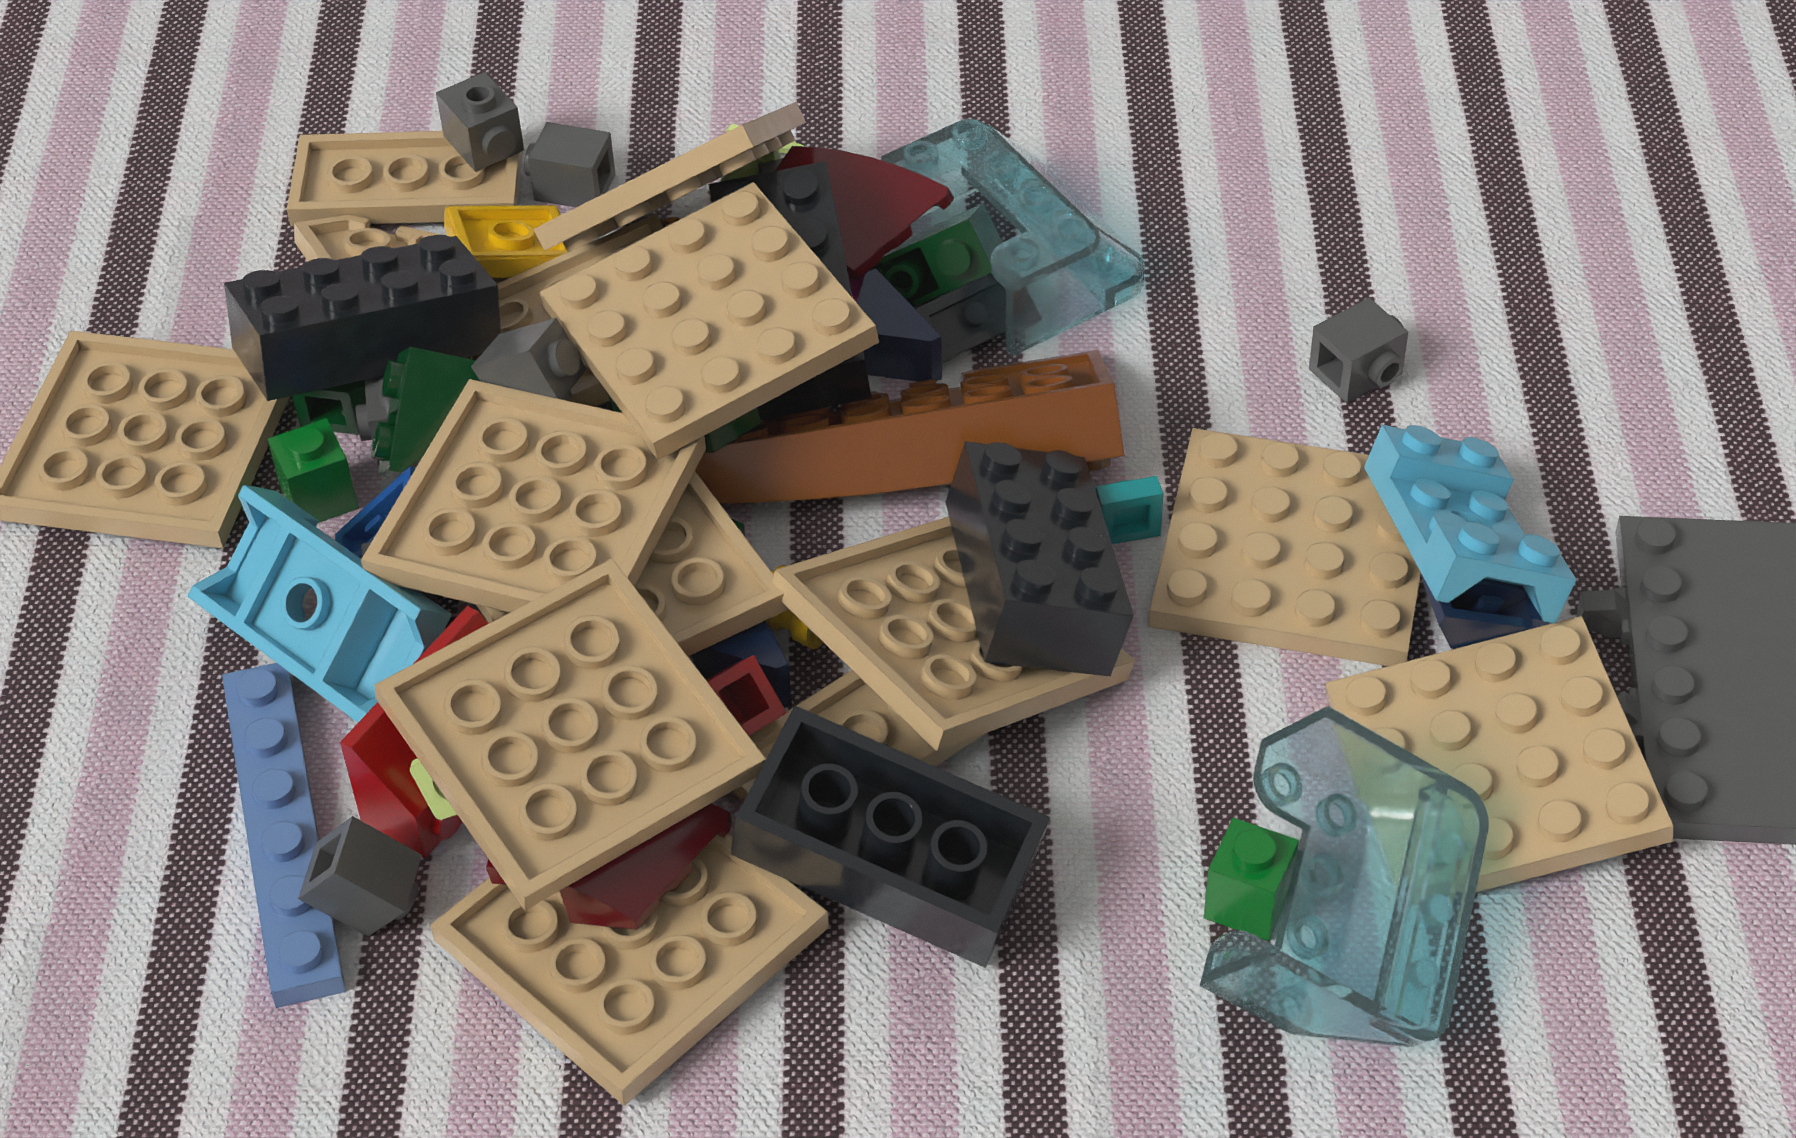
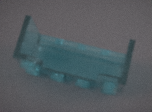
(1067, 257)
(1373, 893)

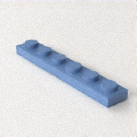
(280, 833)

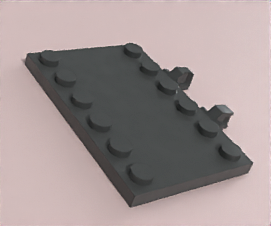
(1710, 669)

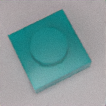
(1132, 509)

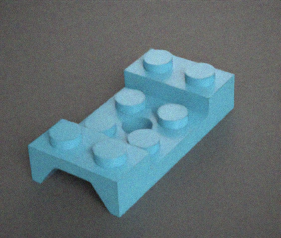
(1456, 518)
(360, 623)

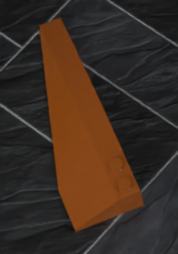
(919, 437)

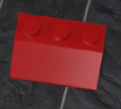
(381, 763)

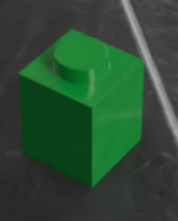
(314, 470)
(1250, 878)

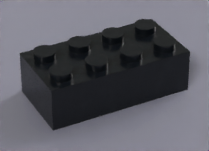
(807, 204)
(358, 312)
(1037, 560)
(888, 835)

